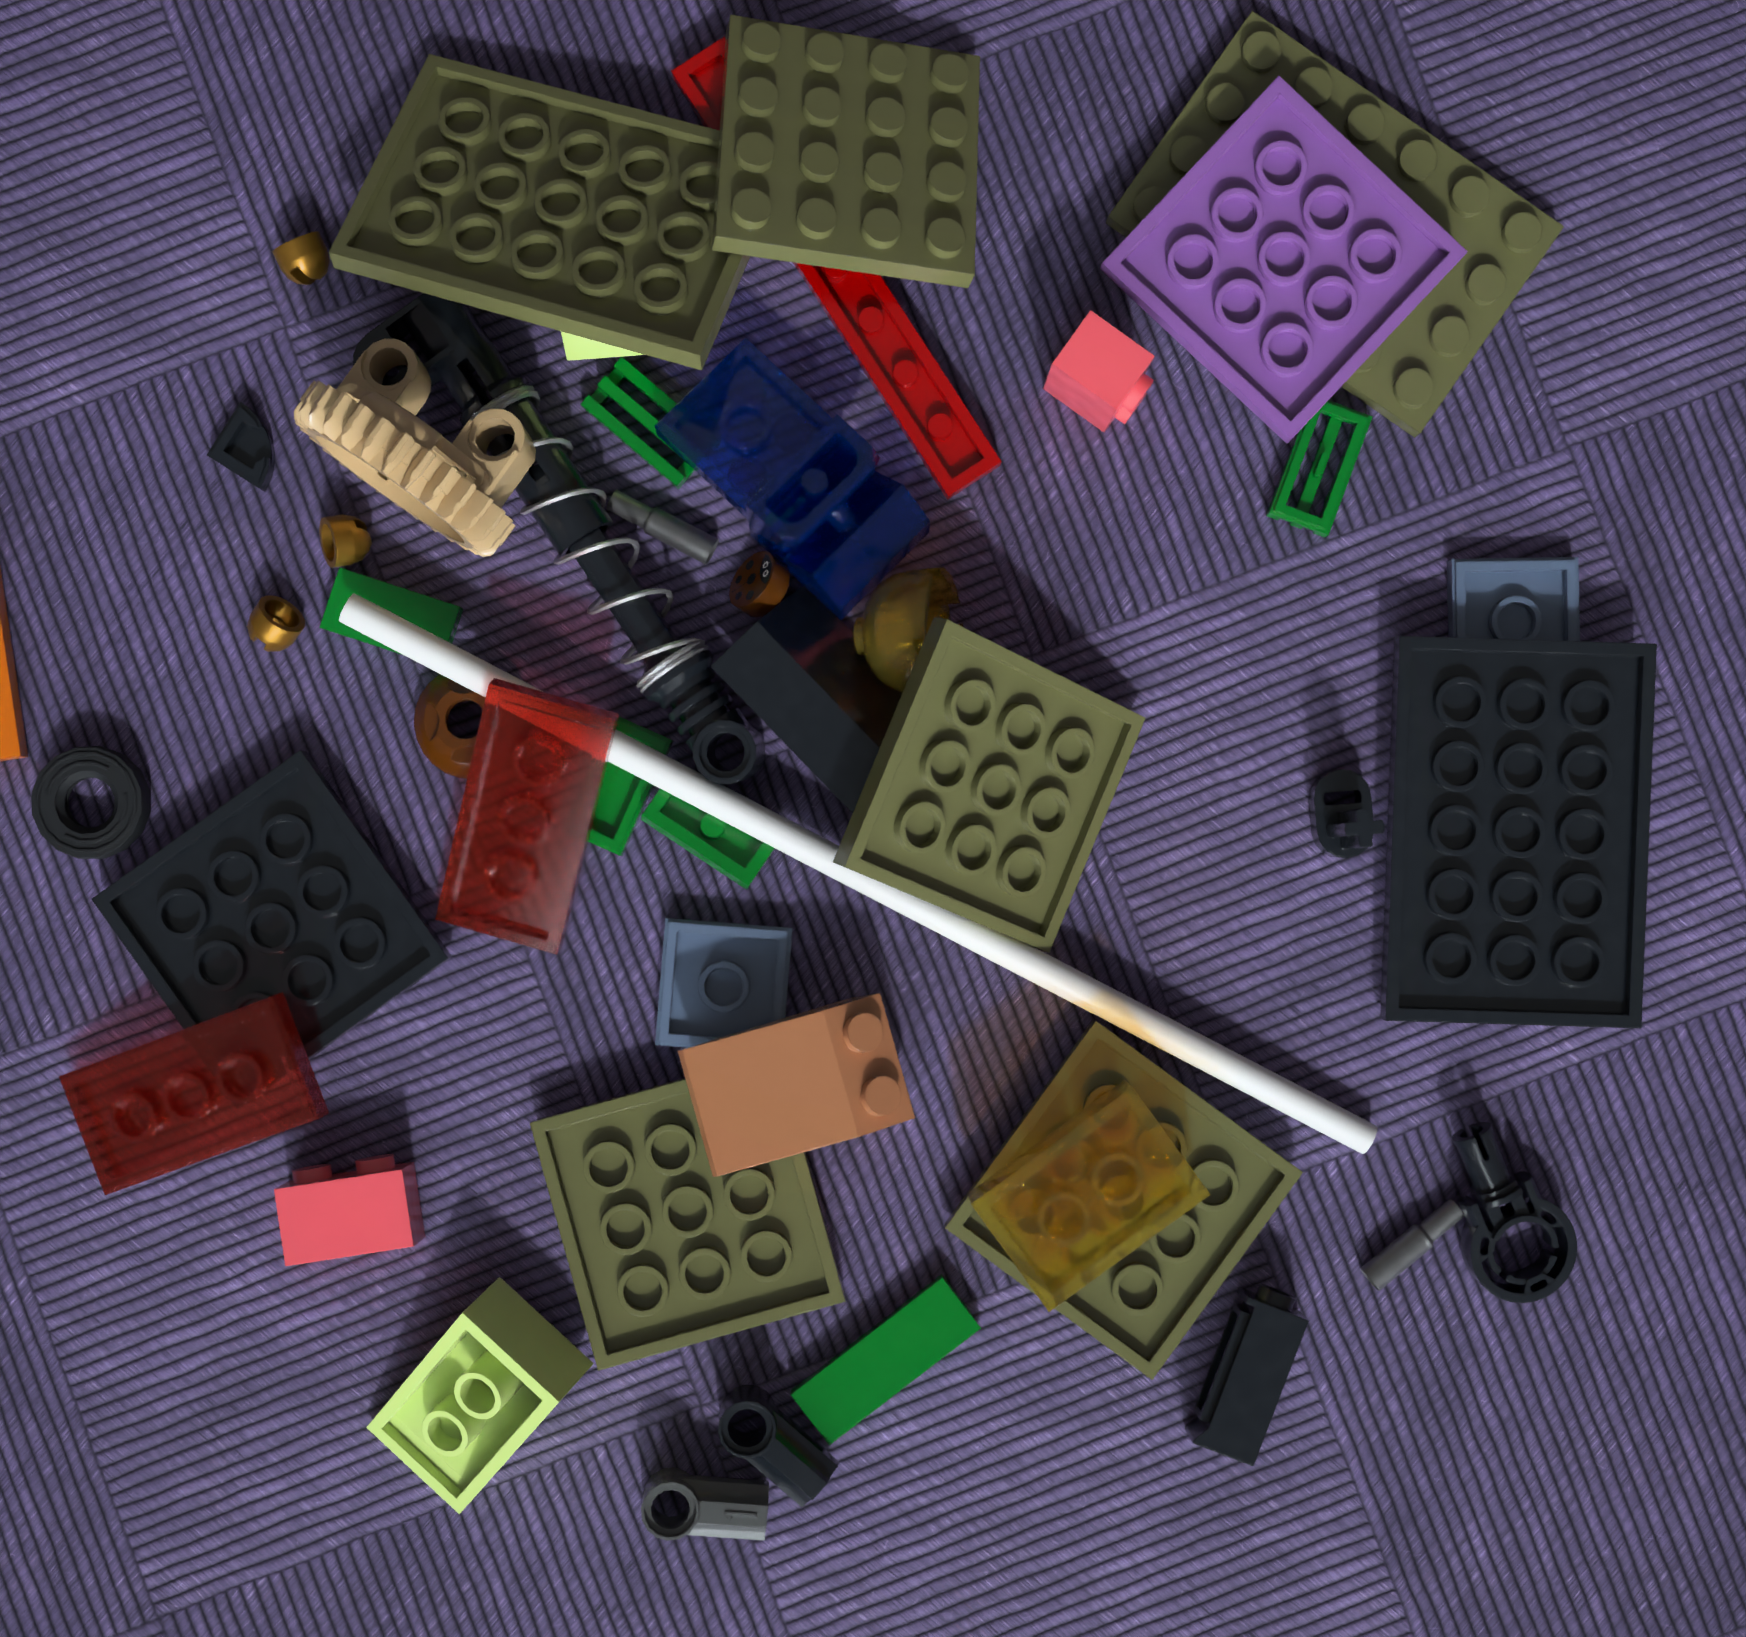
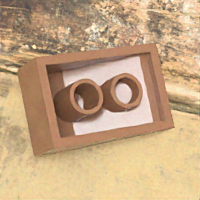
(796, 1084)

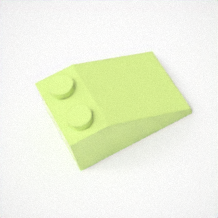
(479, 1394)

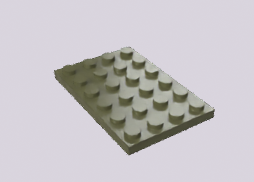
(547, 212)
(1495, 225)

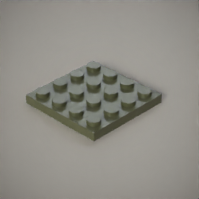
(847, 153)
(989, 786)
(666, 1246)
(1162, 1286)

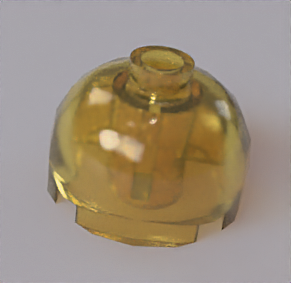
(899, 620)

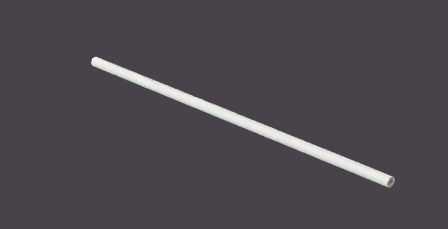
(819, 854)

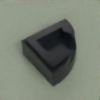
(246, 447)

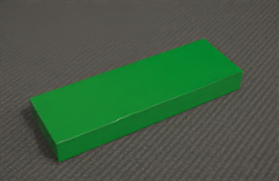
(885, 1359)

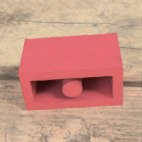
(1100, 373)
(349, 1211)

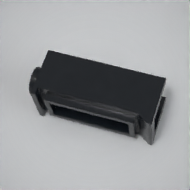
(1248, 1374)

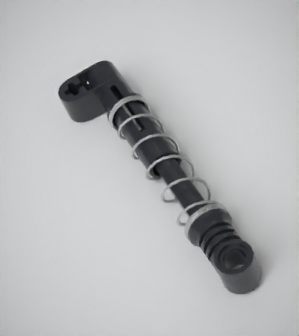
(576, 525)

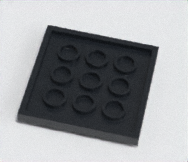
(272, 902)

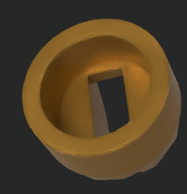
(303, 258)
(343, 540)
(275, 623)

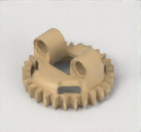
(396, 453)

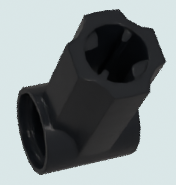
(778, 1447)

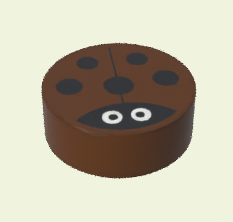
(759, 584)

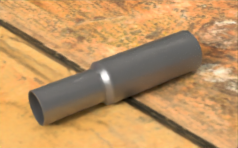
(664, 527)
(1410, 1245)

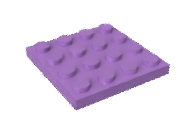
(1283, 259)

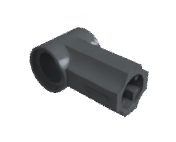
(715, 1507)

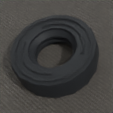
(52, 795)

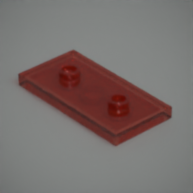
(526, 815)
(194, 1094)

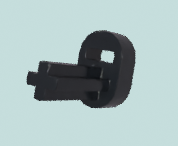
(1342, 828)

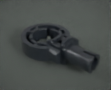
(1494, 1187)

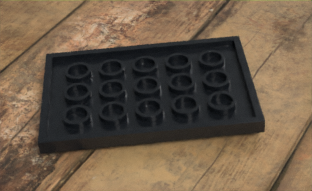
(1518, 831)

